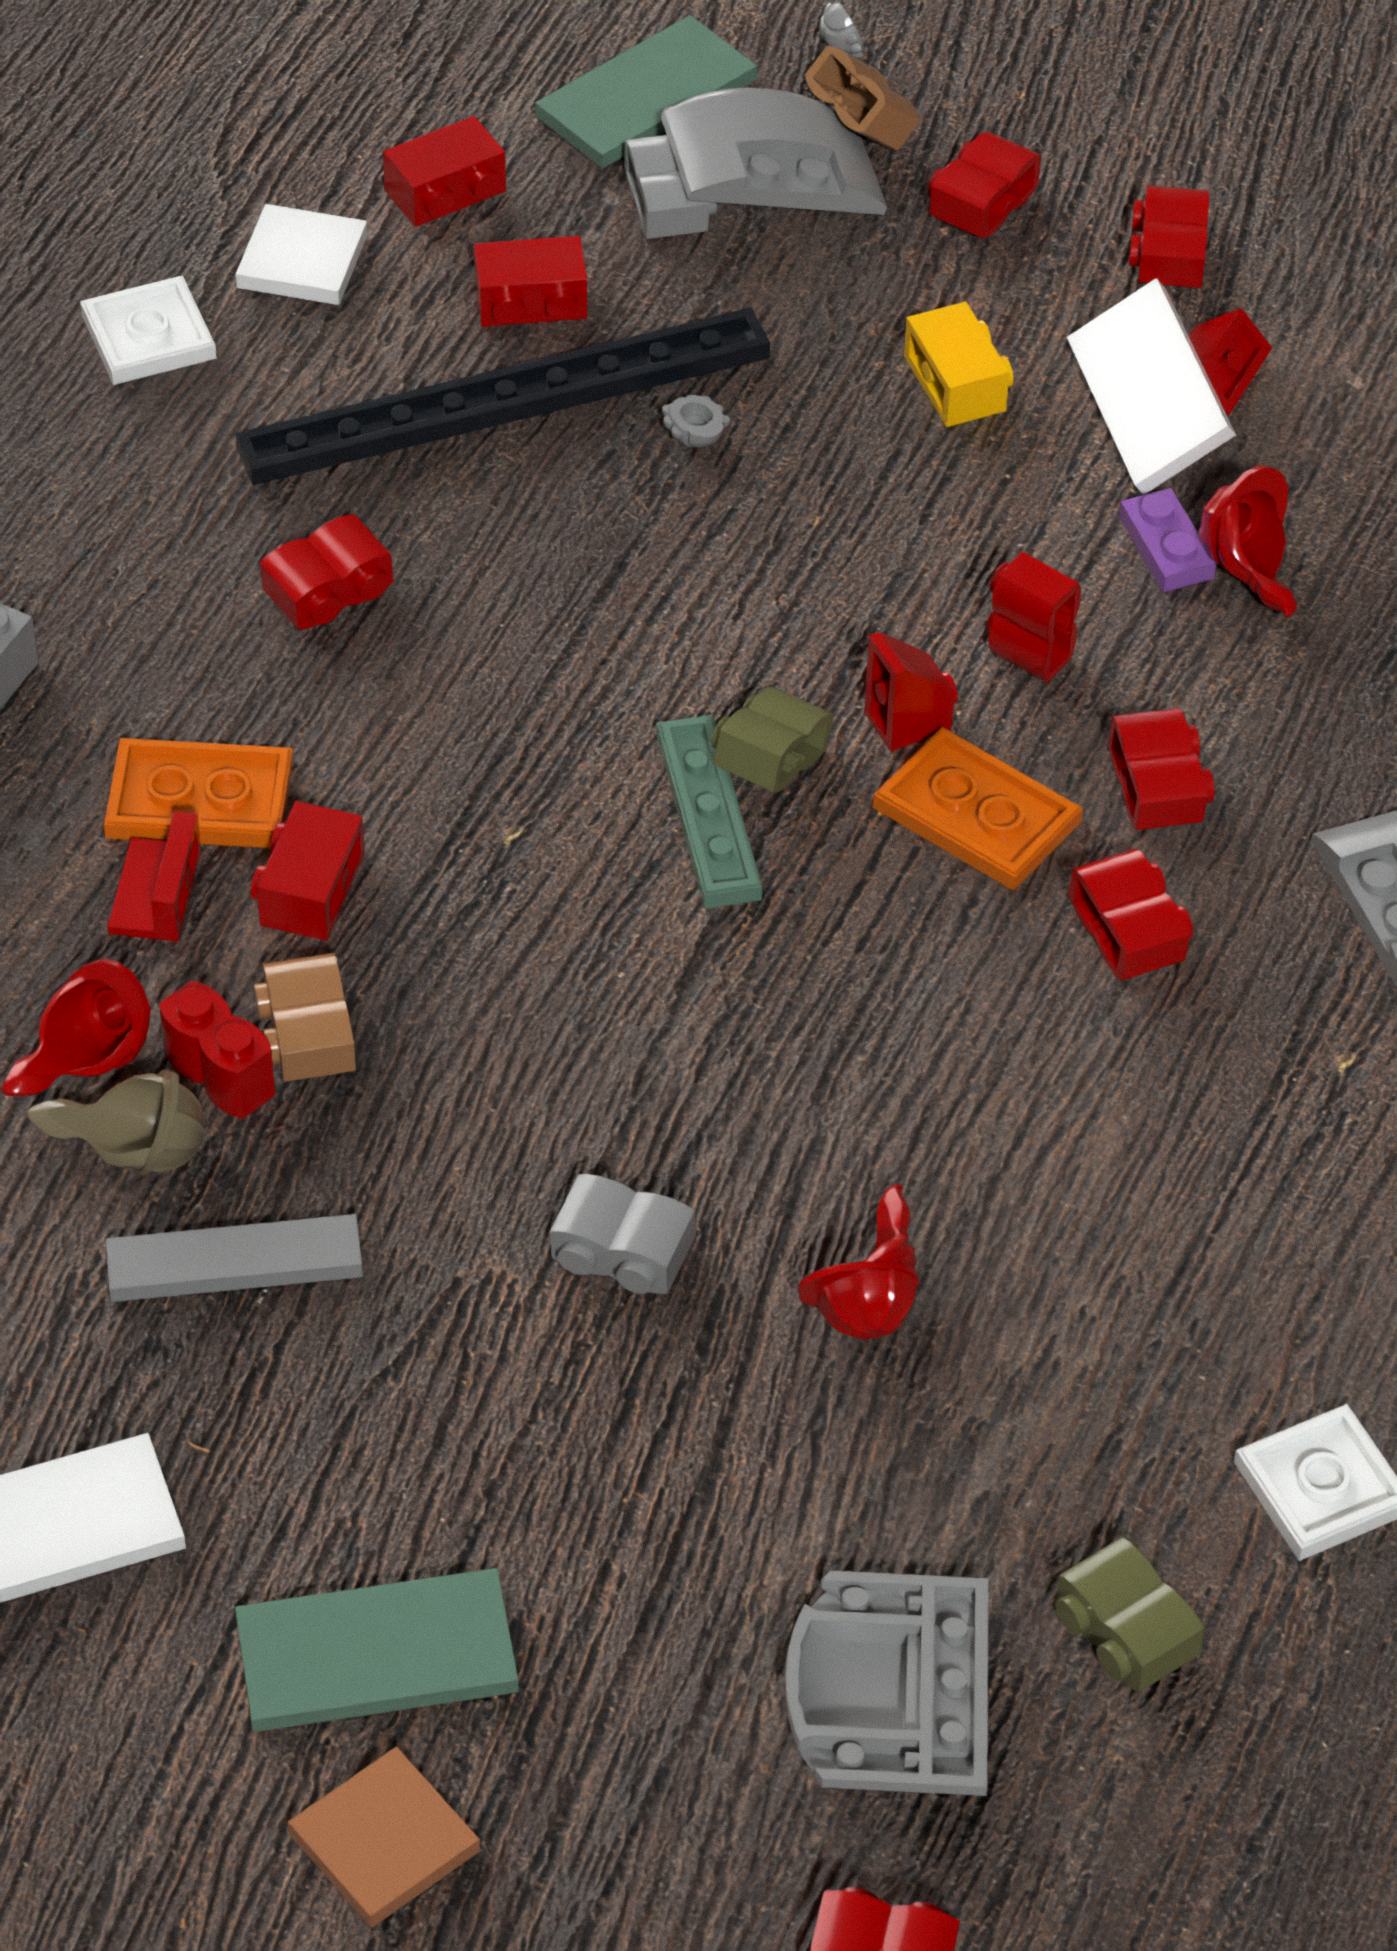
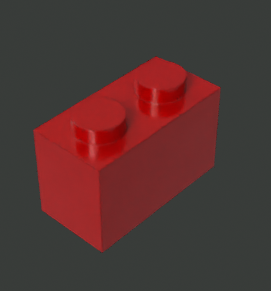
(444, 171)
(530, 281)
(309, 870)

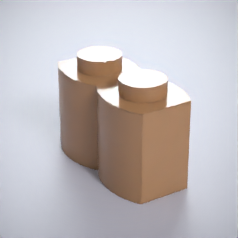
(862, 98)
(307, 1017)

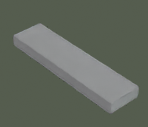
(233, 1257)

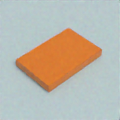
(230, 786)
(977, 808)

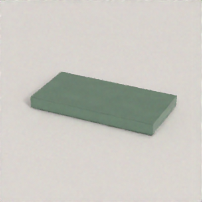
(633, 89)
(376, 1649)

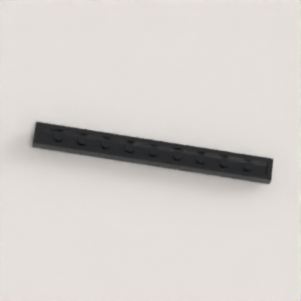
(501, 396)

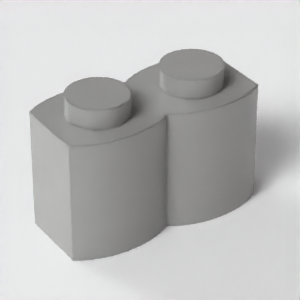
(659, 190)
(622, 1234)

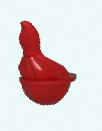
(1247, 533)
(86, 1029)
(873, 1294)

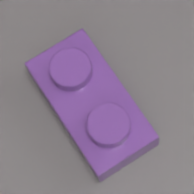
(1167, 540)

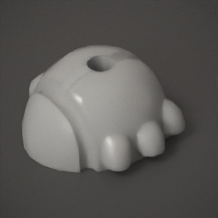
(839, 31)
(695, 420)

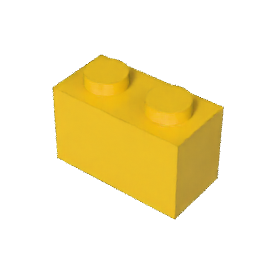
(957, 363)

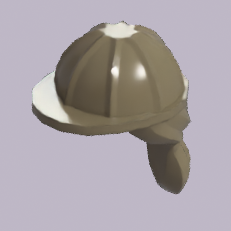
(136, 1125)

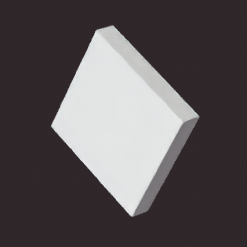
(301, 254)
(148, 330)
(1321, 1481)

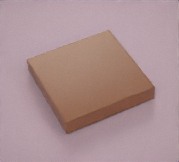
(384, 1837)

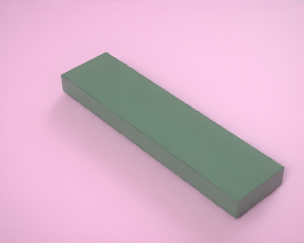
(708, 814)

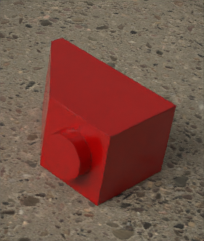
(906, 692)

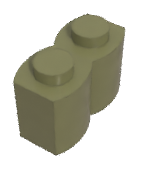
(771, 738)
(1129, 1615)

